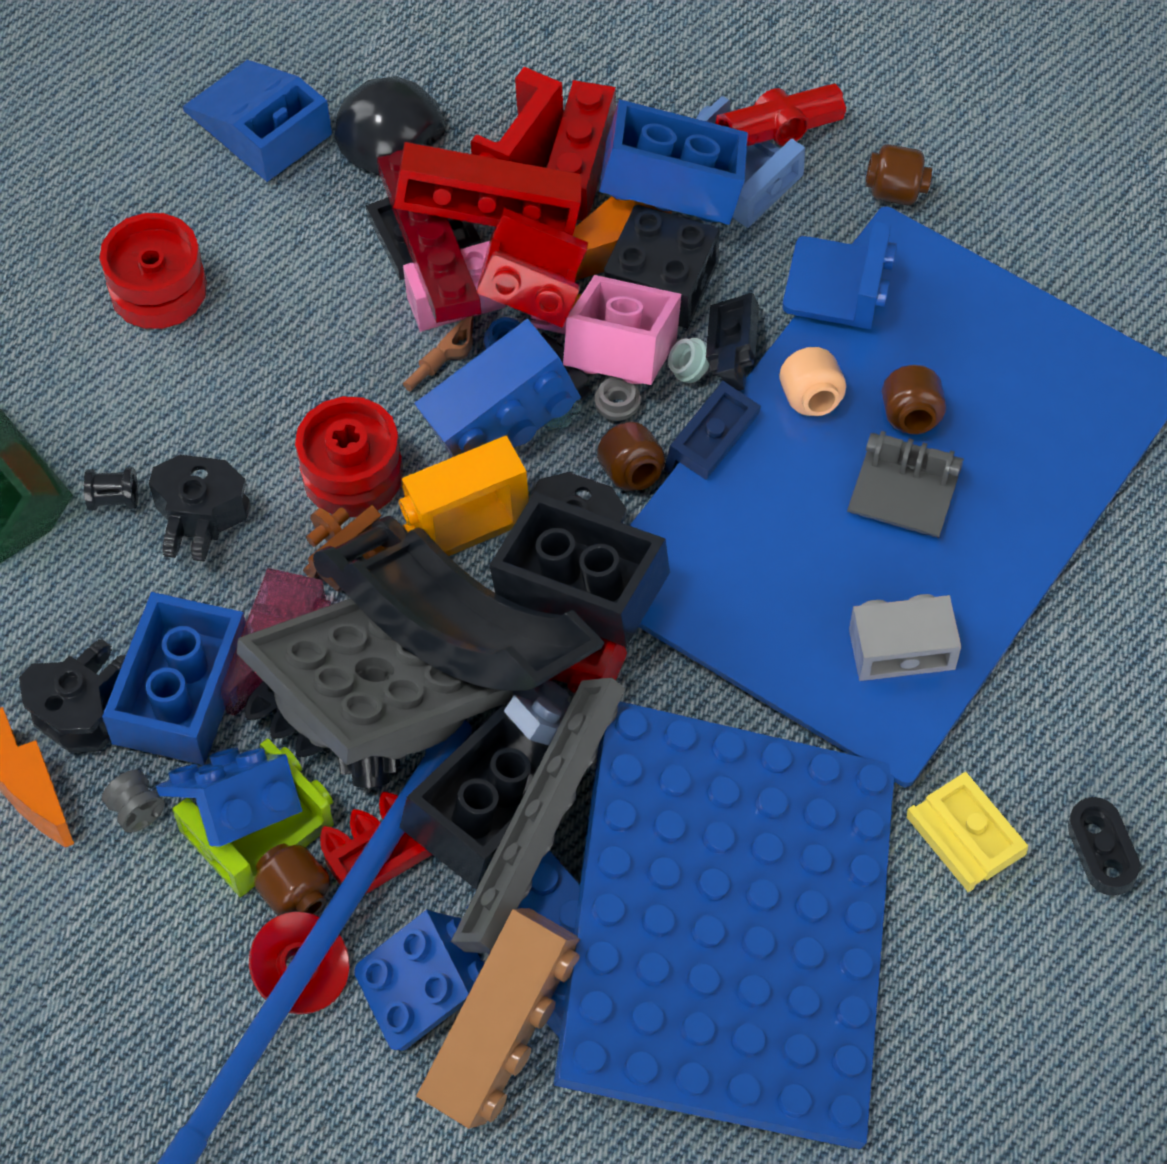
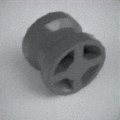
(133, 801)

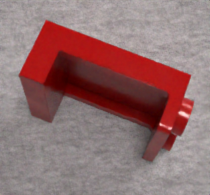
(536, 126)
(532, 268)

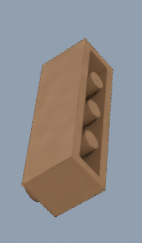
(499, 1018)

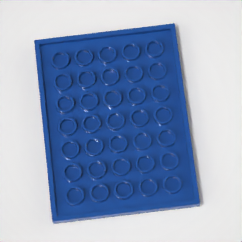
(729, 927)

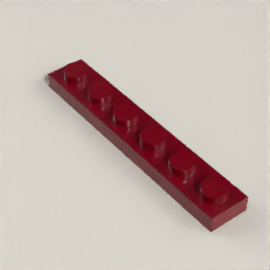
(433, 252)

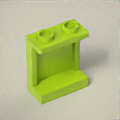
(238, 859)

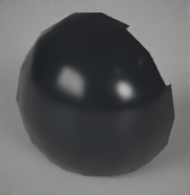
(382, 117)

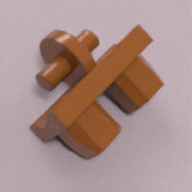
(329, 528)

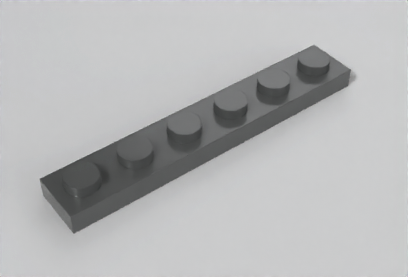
(539, 814)

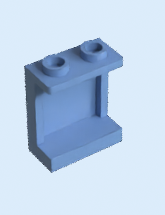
(767, 170)

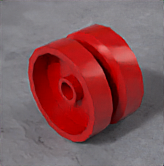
(153, 270)
(349, 455)

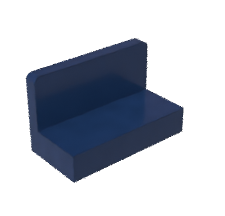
(712, 431)

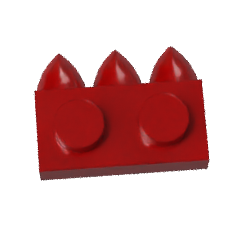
(342, 852)

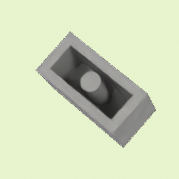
(904, 637)

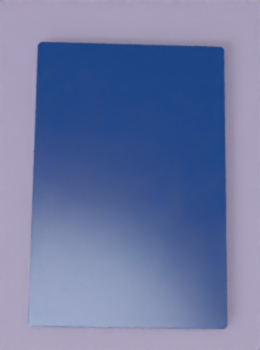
(773, 562)

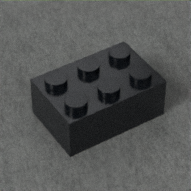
(581, 563)
(473, 797)

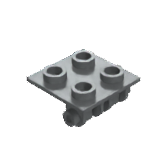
(905, 484)

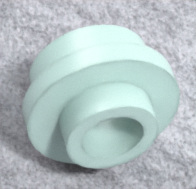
(688, 360)

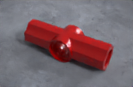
(785, 116)

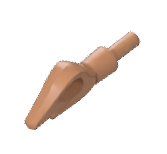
(444, 351)

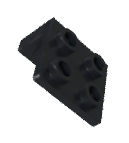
(666, 255)

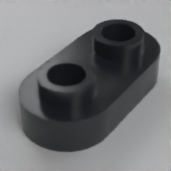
(1104, 849)

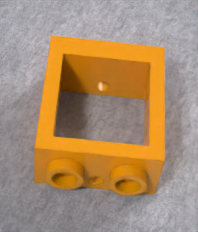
(467, 496)

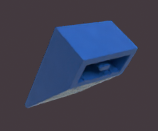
(263, 116)

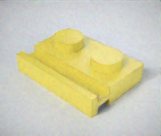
(967, 831)

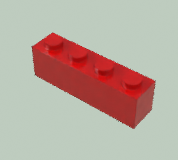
(481, 187)

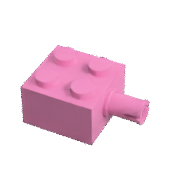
(619, 330)

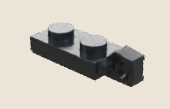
(732, 338)

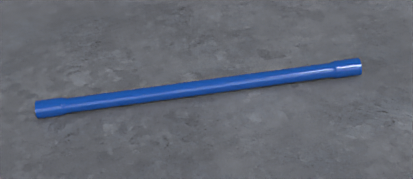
(193, 1136)

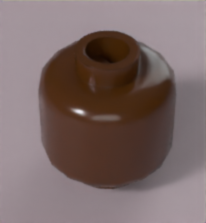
(898, 174)
(914, 399)
(631, 456)
(291, 880)

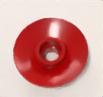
(279, 942)

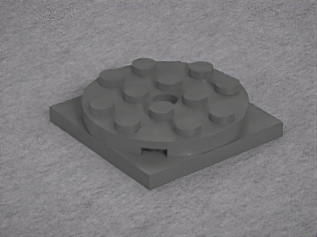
(358, 687)

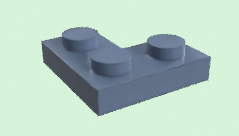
(539, 711)

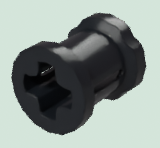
(110, 488)

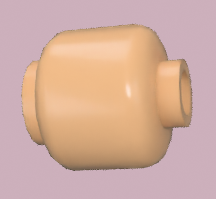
(812, 381)

